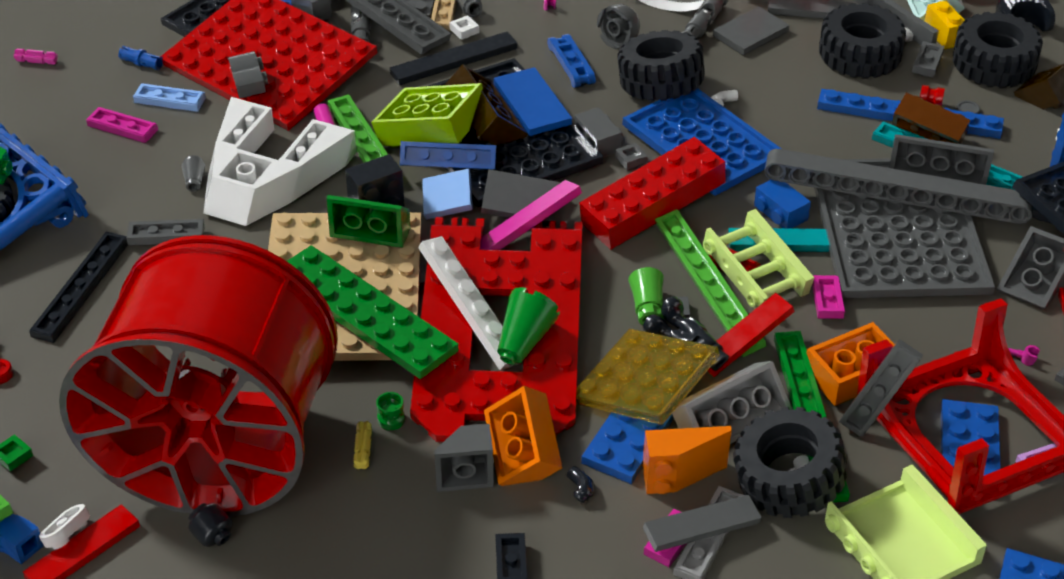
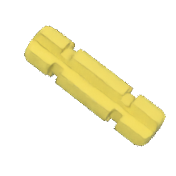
(362, 445)

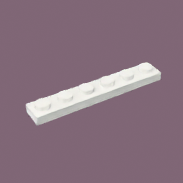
(465, 296)

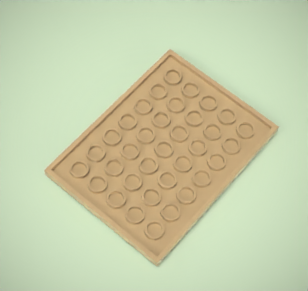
(384, 267)

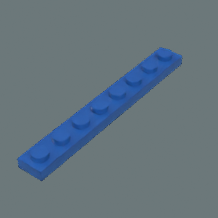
(884, 109)

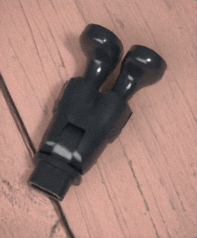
(689, 328)

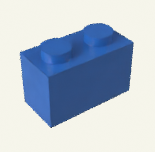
(782, 203)

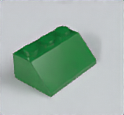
(368, 221)

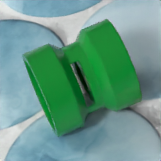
(390, 411)

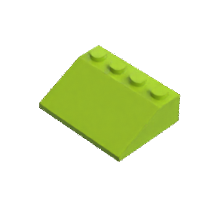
(428, 114)

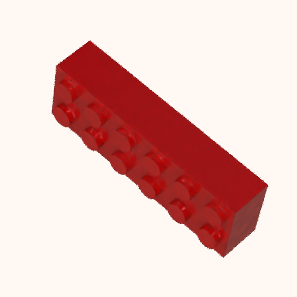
(651, 192)

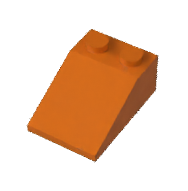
(683, 456)

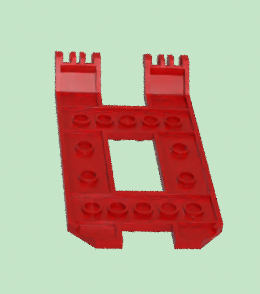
(551, 267)

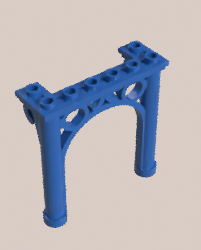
(53, 199)

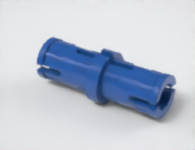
(140, 57)

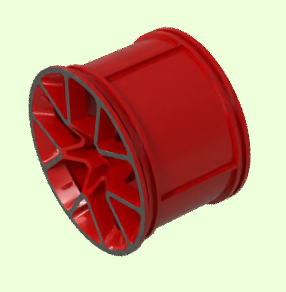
(178, 428)

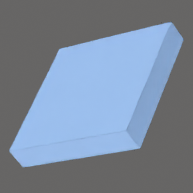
(447, 194)

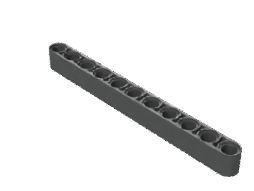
(897, 186)

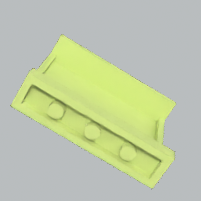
(906, 532)

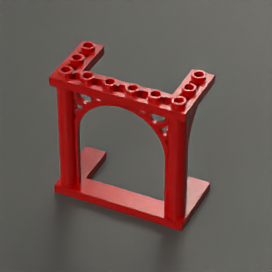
(990, 355)

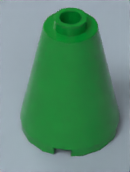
(525, 324)

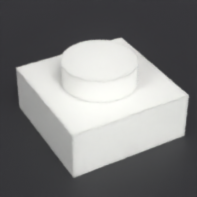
(464, 27)

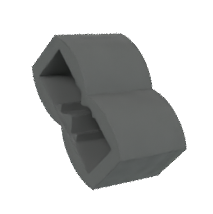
(247, 74)

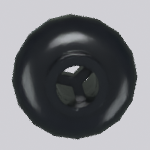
(210, 524)

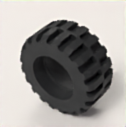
(862, 40)
(997, 49)
(661, 65)
(795, 490)

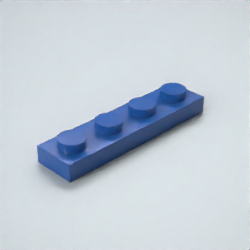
(448, 155)

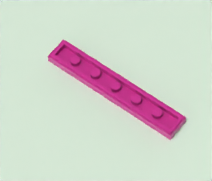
(530, 216)

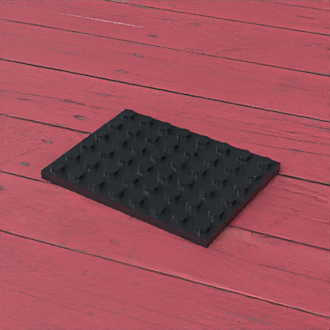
(540, 156)

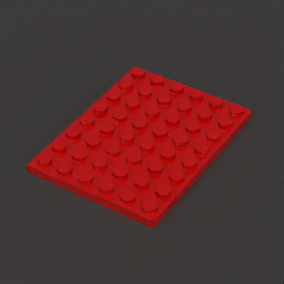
(298, 51)

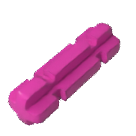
(35, 56)

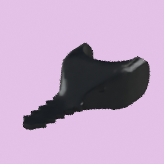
(1034, 11)

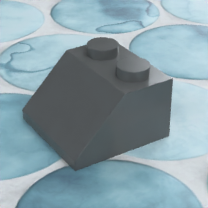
(465, 459)

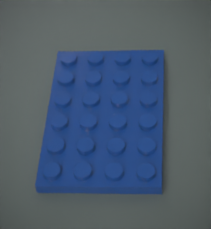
(675, 121)

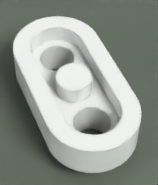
(59, 531)

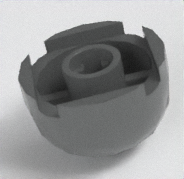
(618, 25)

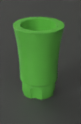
(647, 292)

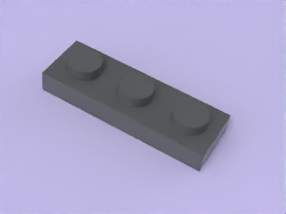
(160, 231)

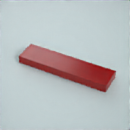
(753, 328)
(84, 546)

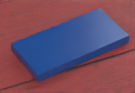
(532, 101)

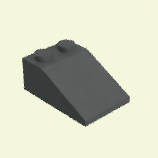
(1035, 269)

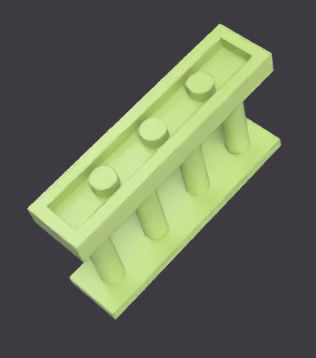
(768, 243)

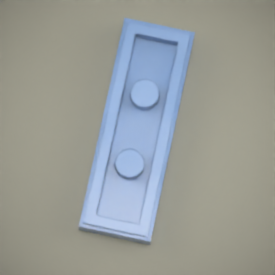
(169, 97)

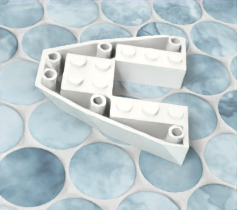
(249, 185)

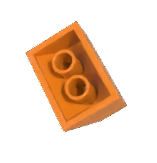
(838, 362)
(523, 437)

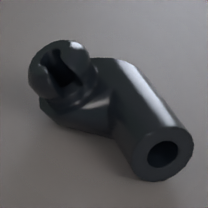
(584, 483)

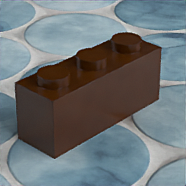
(930, 120)

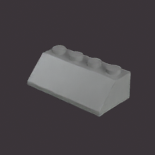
(734, 400)

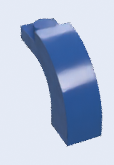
(19, 538)

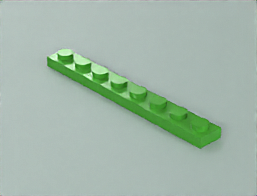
(704, 273)

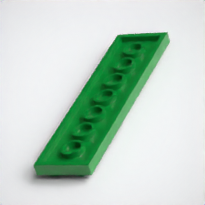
(375, 315)

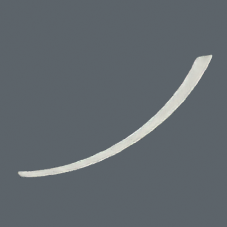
(673, 6)

